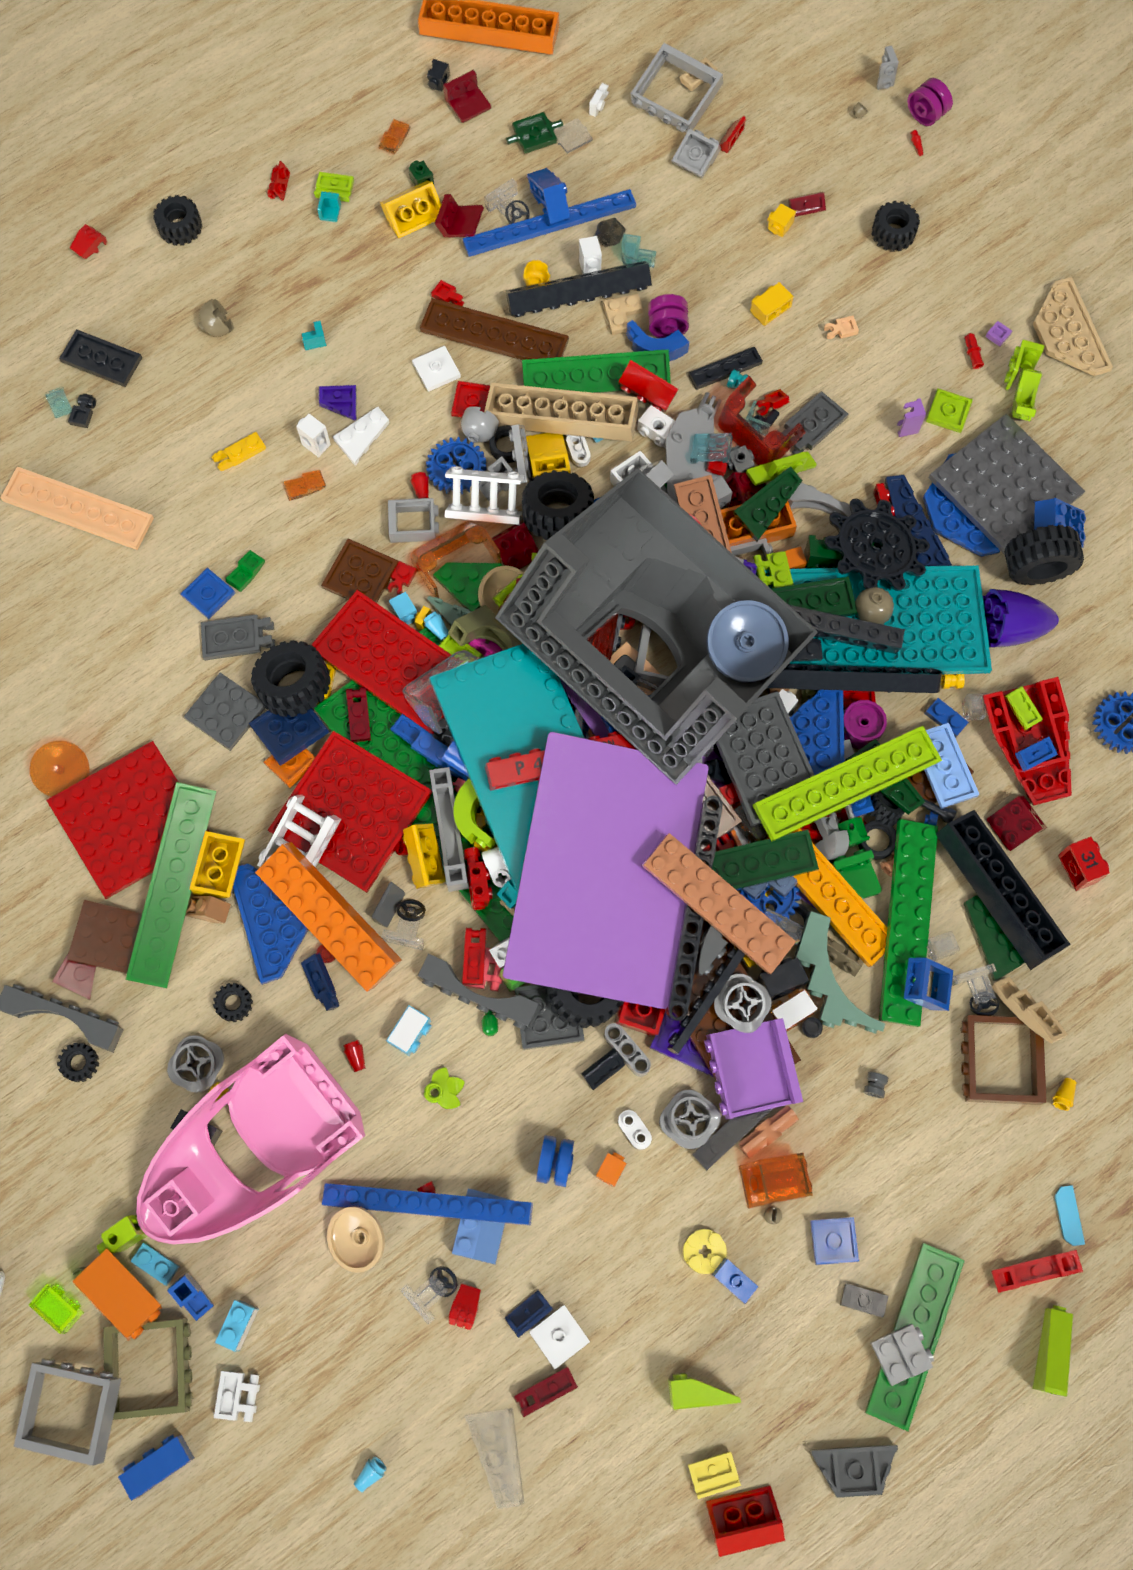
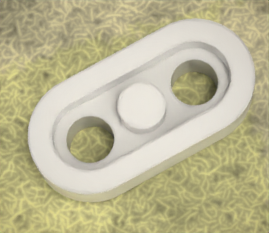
(578, 450)
(633, 1130)

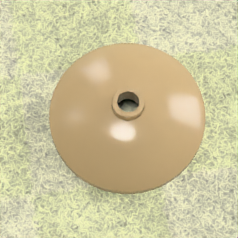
(493, 583)
(347, 1242)

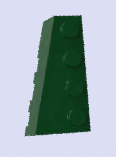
(820, 557)

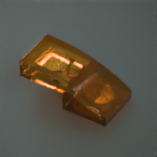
(394, 137)
(301, 487)

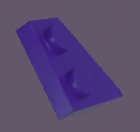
(339, 400)

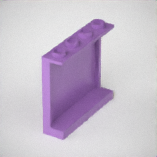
(753, 1069)

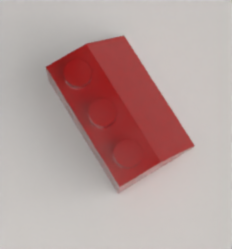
(647, 386)
(745, 1521)

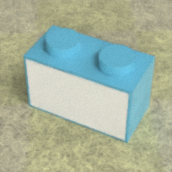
(409, 1031)
(236, 1325)

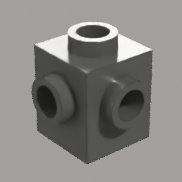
(741, 459)

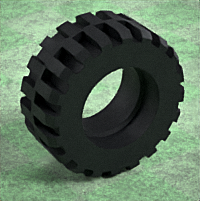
(551, 489)
(1044, 555)
(284, 660)
(580, 1013)

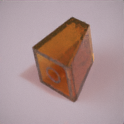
(775, 1180)

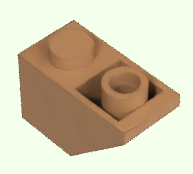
(208, 909)

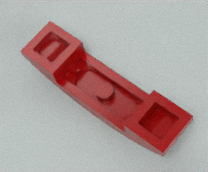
(1037, 1270)

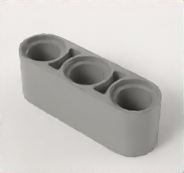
(625, 1039)

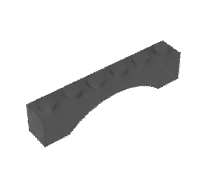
(517, 1008)
(98, 1032)

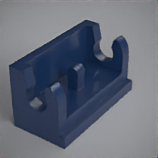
(528, 1313)

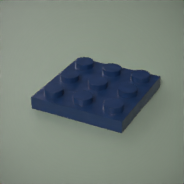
(288, 735)

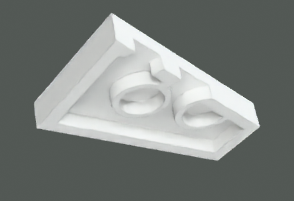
(359, 435)

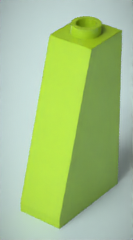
(1054, 1352)

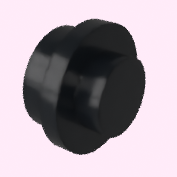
(812, 1027)

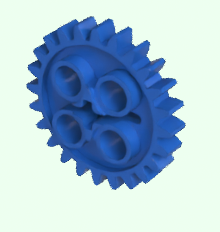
(472, 459)
(1112, 710)
(787, 901)

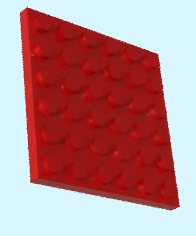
(369, 799)
(119, 817)

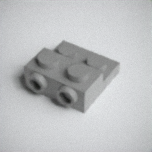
(696, 153)
(902, 1354)

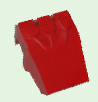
(87, 241)
(465, 1307)

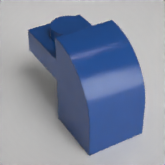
(188, 1293)

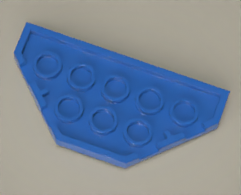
(954, 524)
(821, 729)
(269, 925)

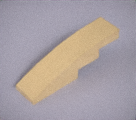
(1033, 1014)

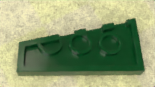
(764, 506)
(900, 793)
(992, 939)

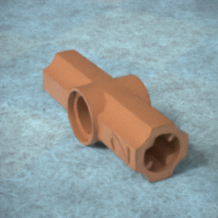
(768, 1131)

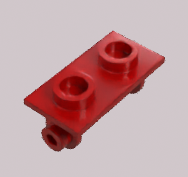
(280, 179)

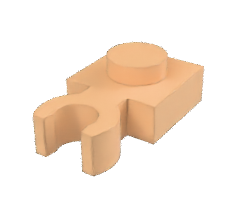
(844, 327)

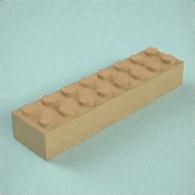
(564, 411)

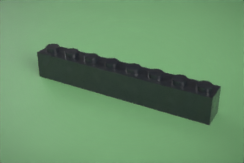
(578, 288)

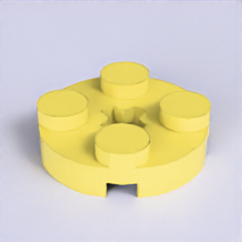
(695, 1243)

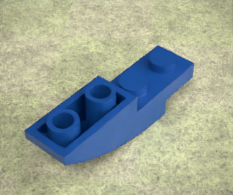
(434, 751)

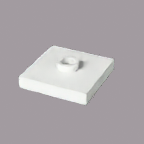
(436, 368)
(559, 1337)

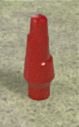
(916, 140)

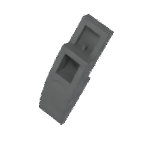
(710, 947)

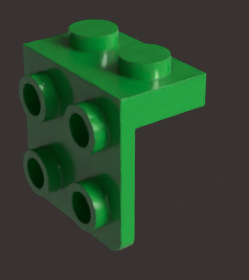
(859, 873)

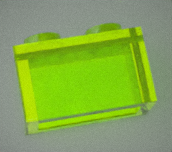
(56, 1308)

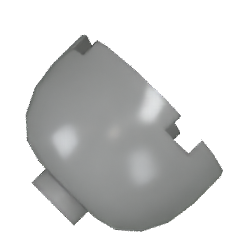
(478, 425)

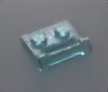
(711, 443)

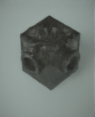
(609, 232)

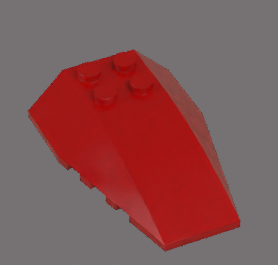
(1052, 777)

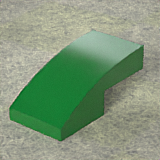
(247, 569)

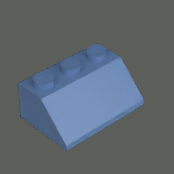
(479, 1238)

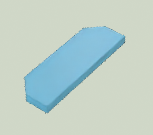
(1069, 1216)

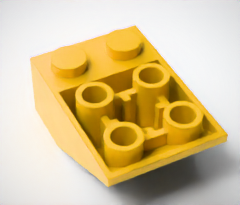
(547, 453)

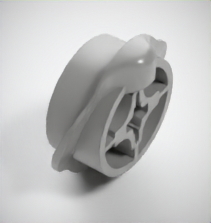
(763, 998)
(215, 1056)
(710, 1115)

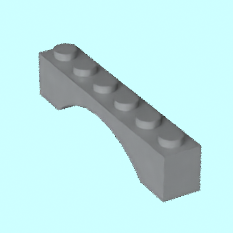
(809, 497)
(449, 833)

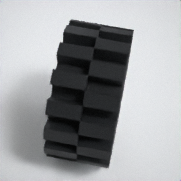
(885, 809)
(241, 1011)
(86, 1071)

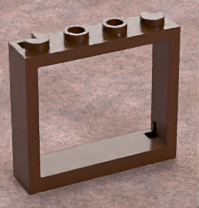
(969, 1069)

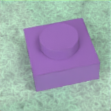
(998, 333)

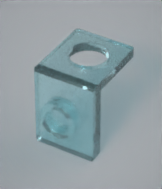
(58, 402)
(758, 425)

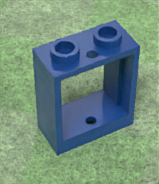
(917, 991)

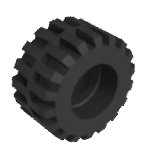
(173, 209)
(900, 215)

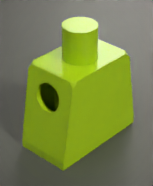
(121, 1235)

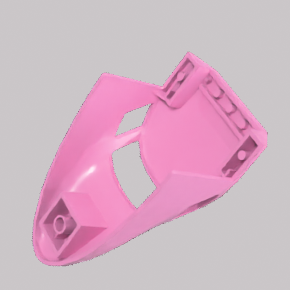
(285, 1114)

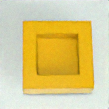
(420, 616)

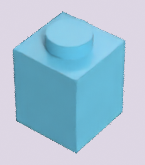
(403, 608)

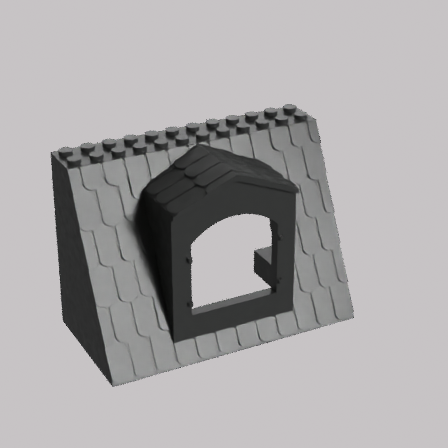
(658, 565)

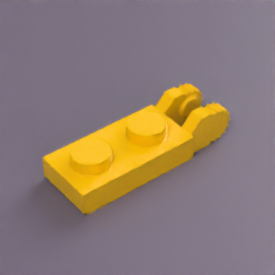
(239, 451)

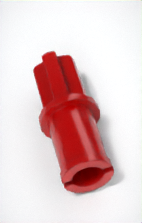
(974, 351)

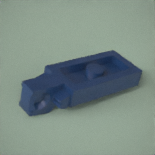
(320, 981)

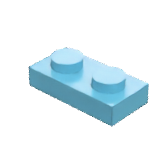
(155, 1264)

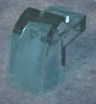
(632, 253)

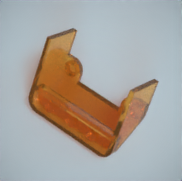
(426, 556)

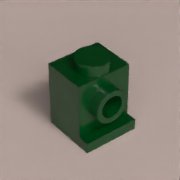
(419, 171)

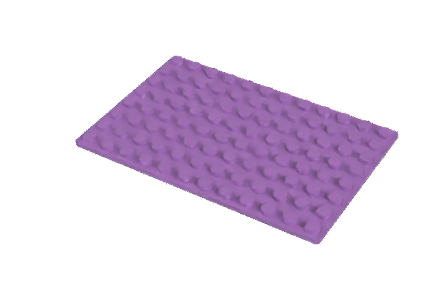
(584, 901)

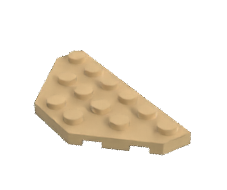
(1069, 331)

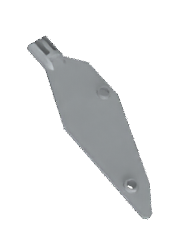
(680, 443)

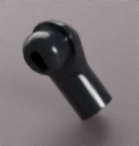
(770, 419)

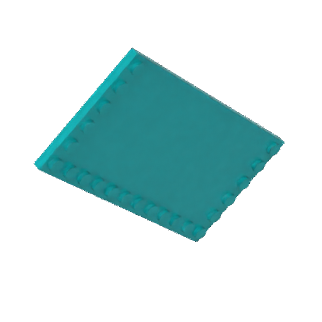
(940, 620)
(498, 710)

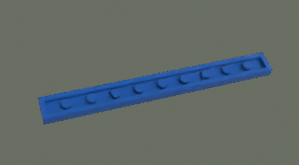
(540, 225)
(428, 1204)

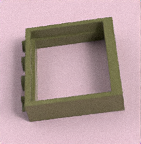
(184, 1374)

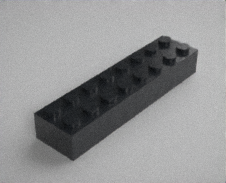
(1002, 889)

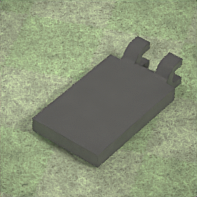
(818, 419)
(235, 636)

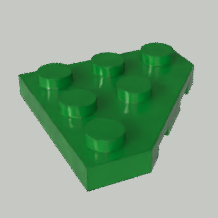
(463, 581)

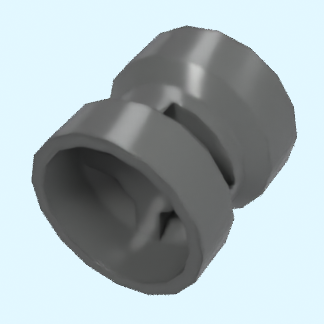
(876, 1085)

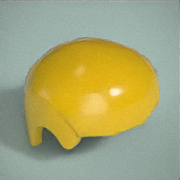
(535, 272)

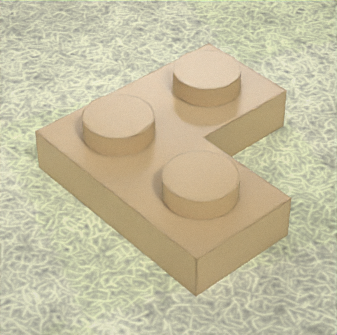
(618, 309)

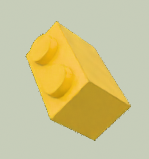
(771, 303)

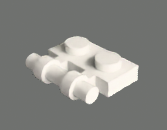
(230, 1393)

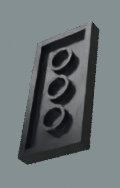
(100, 358)

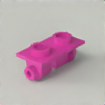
(484, 648)

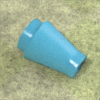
(436, 625)
(372, 1472)

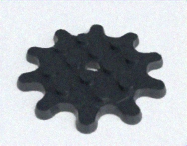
(878, 526)

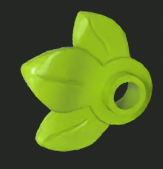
(447, 1087)

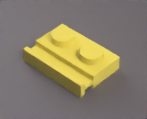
(714, 1475)

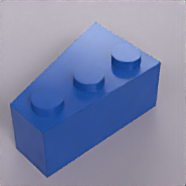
(551, 193)

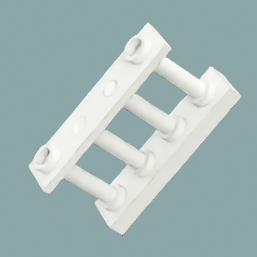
(474, 511)
(319, 842)

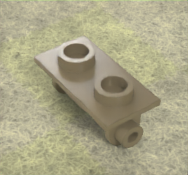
(849, 963)

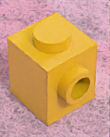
(781, 220)

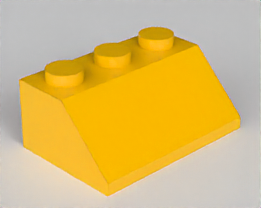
(412, 208)
(423, 855)
(217, 865)

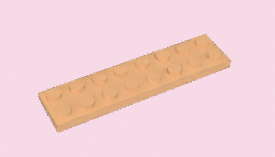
(77, 508)

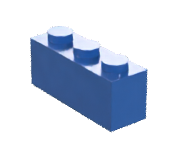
(155, 1466)

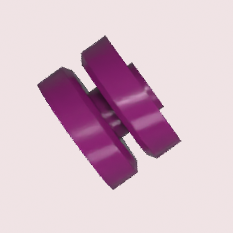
(930, 101)
(667, 315)
(864, 723)

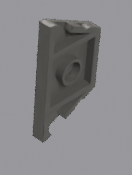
(856, 1469)

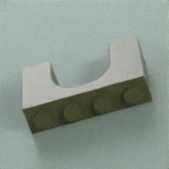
(482, 624)

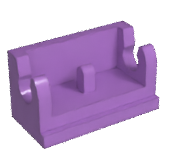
(913, 419)

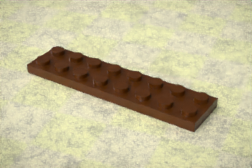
(491, 332)

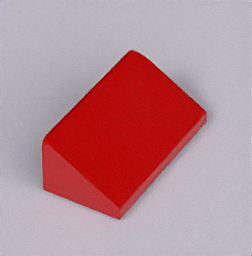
(732, 134)

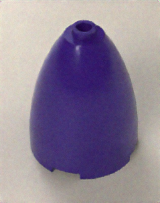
(1016, 618)

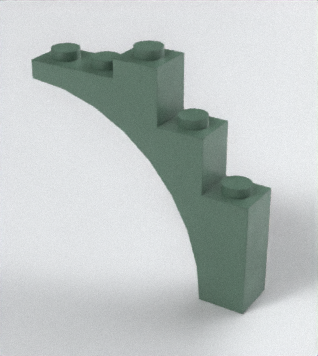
(836, 1006)

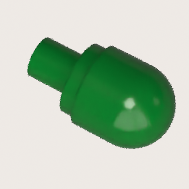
(489, 1024)

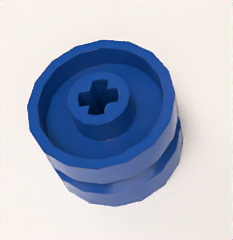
(556, 1161)

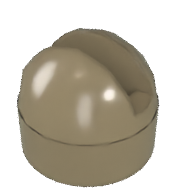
(859, 110)
(768, 1215)

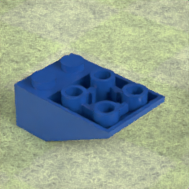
(1060, 513)

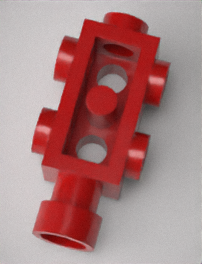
(477, 879)

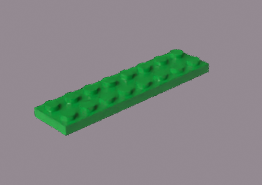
(592, 372)
(925, 1307)

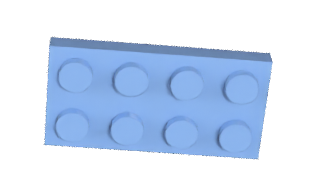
(950, 777)

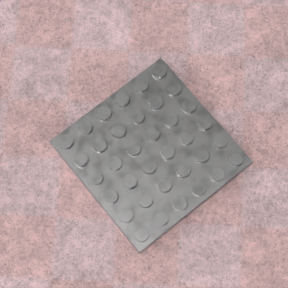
(1001, 479)

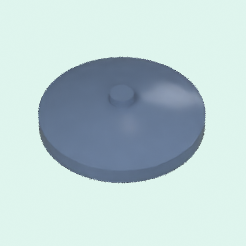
(747, 641)

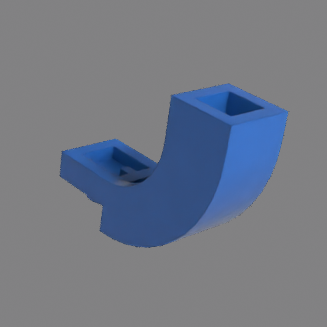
(676, 342)

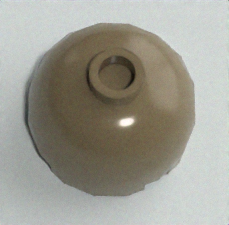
(214, 319)
(874, 605)

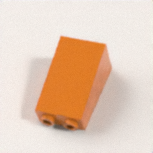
(118, 1295)

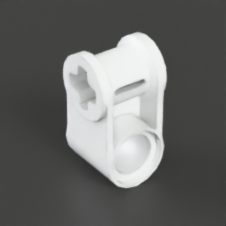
(496, 865)

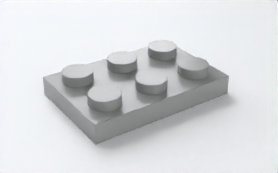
(520, 452)

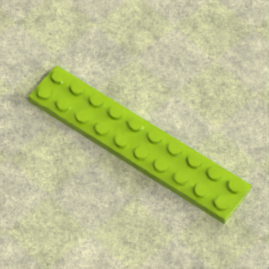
(846, 783)

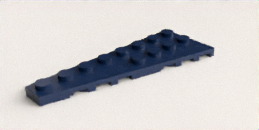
(906, 504)

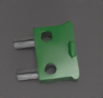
(854, 827)

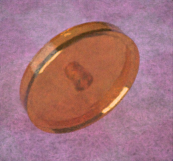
(58, 767)

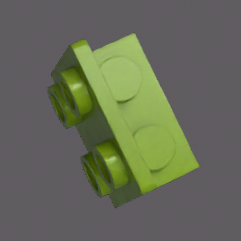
(1024, 356)

